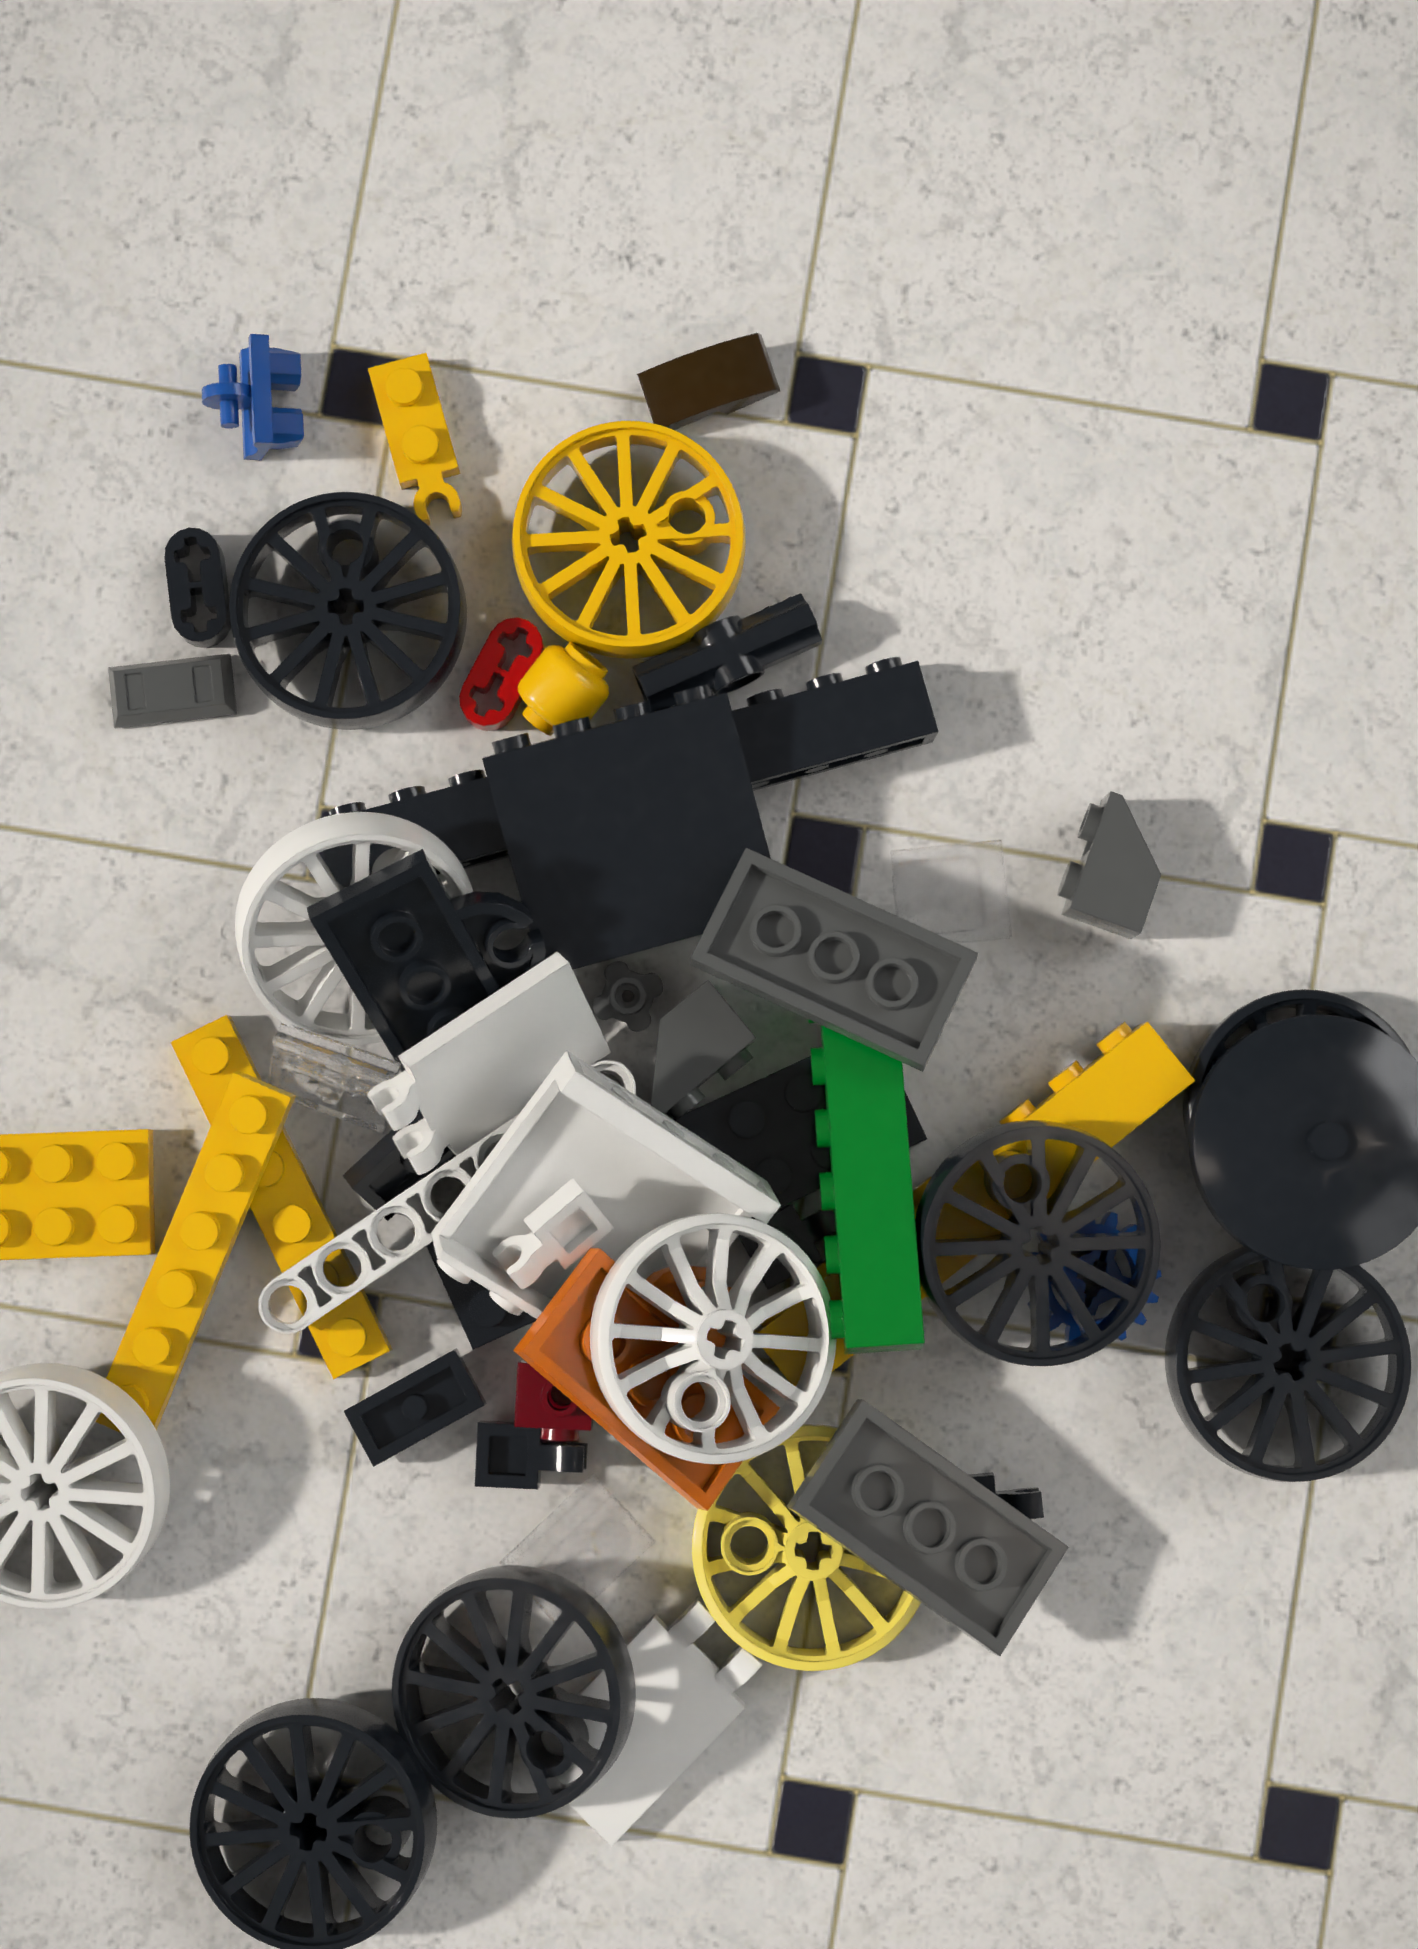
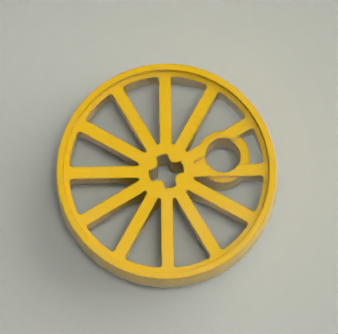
(657, 540)

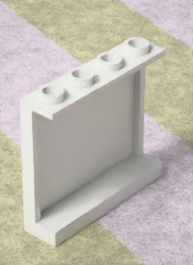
(622, 1155)

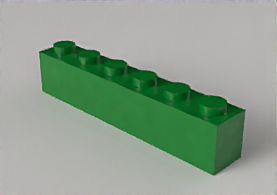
(869, 1197)

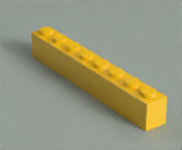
(1104, 1098)

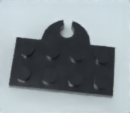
(417, 951)

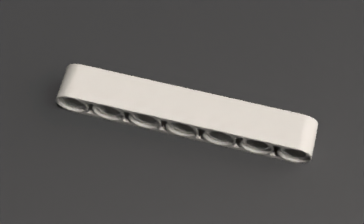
(363, 1240)

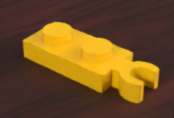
(416, 431)

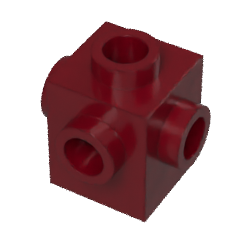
(539, 1409)

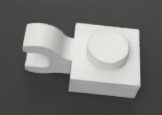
(561, 1231)

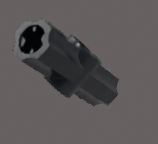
(730, 652)

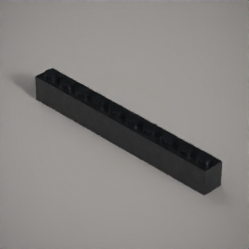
(779, 737)

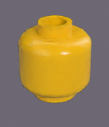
(563, 687)

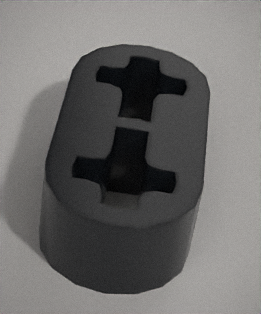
(183, 588)

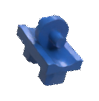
(260, 372)

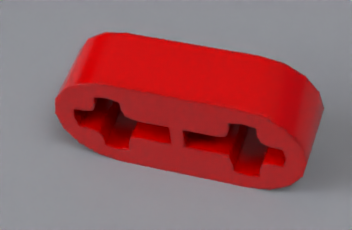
(489, 667)

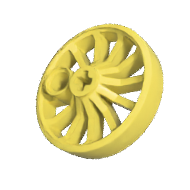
(792, 1563)

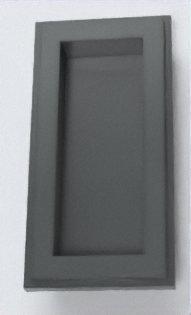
(172, 691)

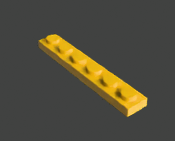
(286, 1204)
(198, 1243)

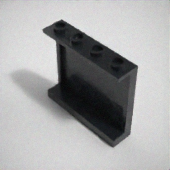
(626, 824)

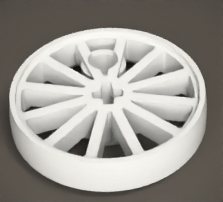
(264, 884)
(714, 1367)
(74, 1502)

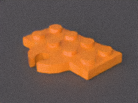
(561, 1353)

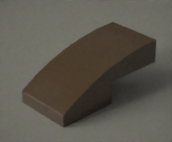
(709, 381)

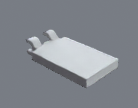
(487, 1063)
(677, 1714)

